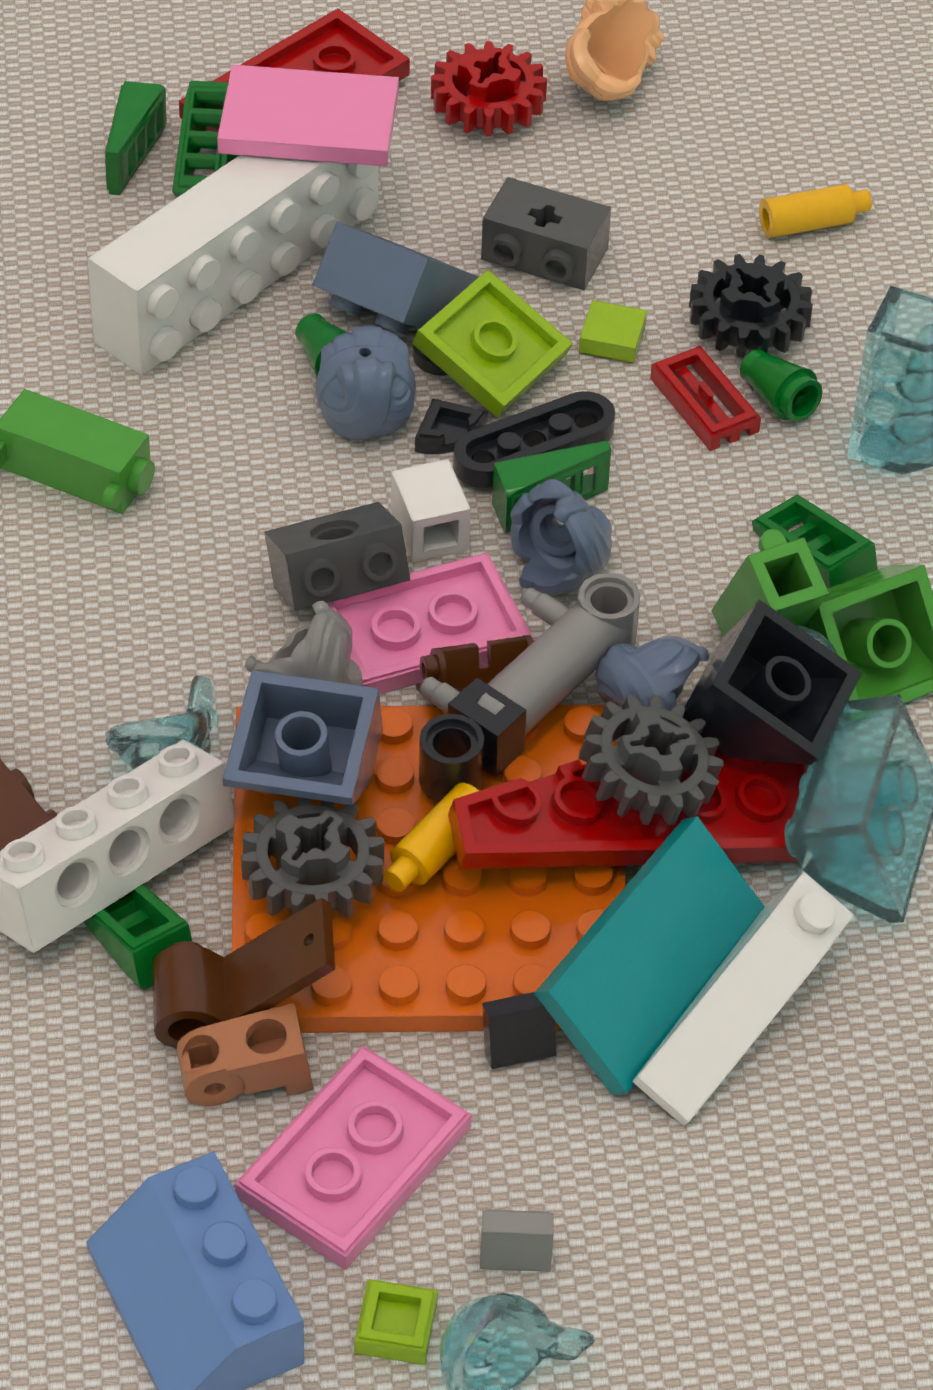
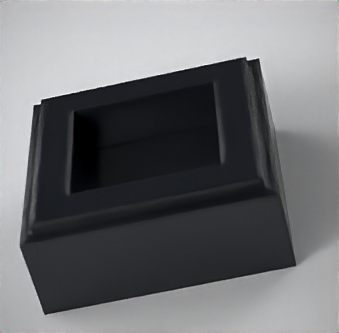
(517, 1030)

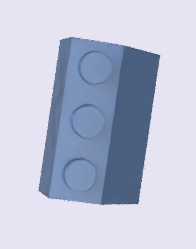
(197, 1283)

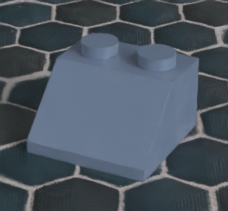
(386, 279)
(305, 738)

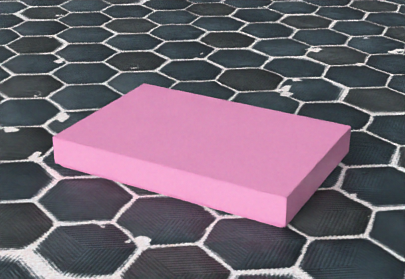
(308, 115)
(434, 609)
(353, 1156)

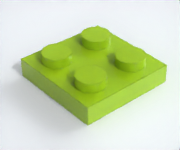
(492, 343)

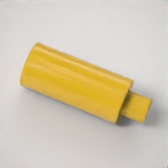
(812, 210)
(426, 845)

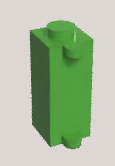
(75, 451)
(778, 575)

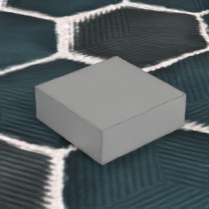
(516, 1240)

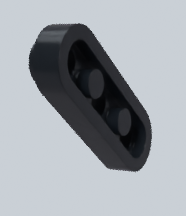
(553, 426)

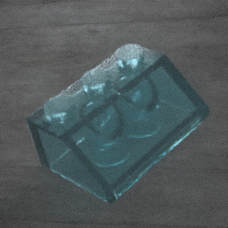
(896, 387)
(866, 808)

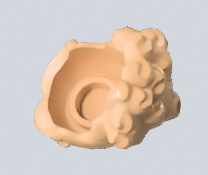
(612, 47)

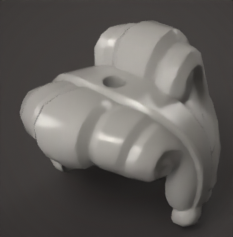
(316, 650)

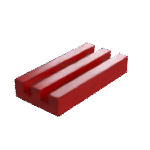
(696, 402)

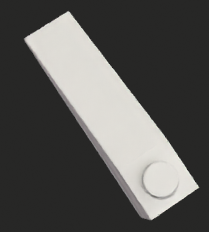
(743, 996)

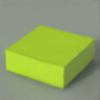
(612, 331)
(396, 1321)

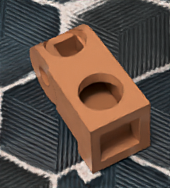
(244, 1057)

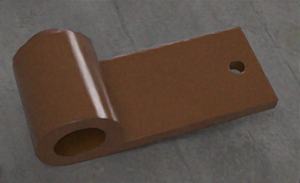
(203, 988)

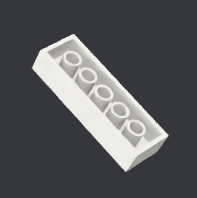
(218, 250)

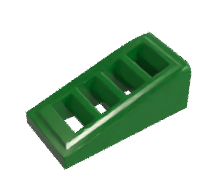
(201, 109)
(134, 131)
(522, 474)
(849, 551)
(137, 931)

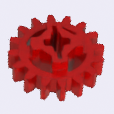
(488, 88)

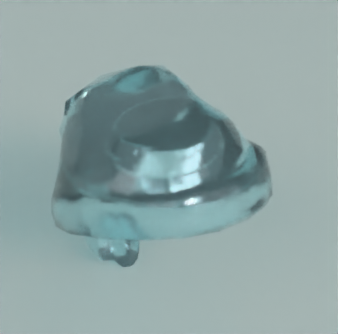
(144, 739)
(501, 1342)

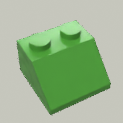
(883, 630)

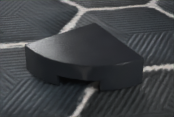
(445, 424)

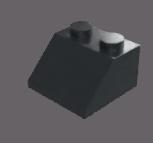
(771, 691)

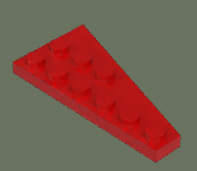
(564, 824)

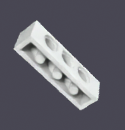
(111, 843)

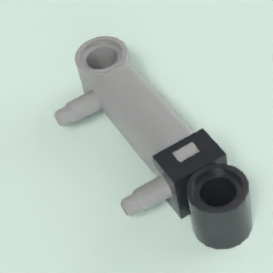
(490, 720)

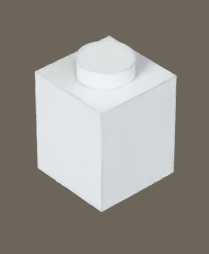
(430, 510)

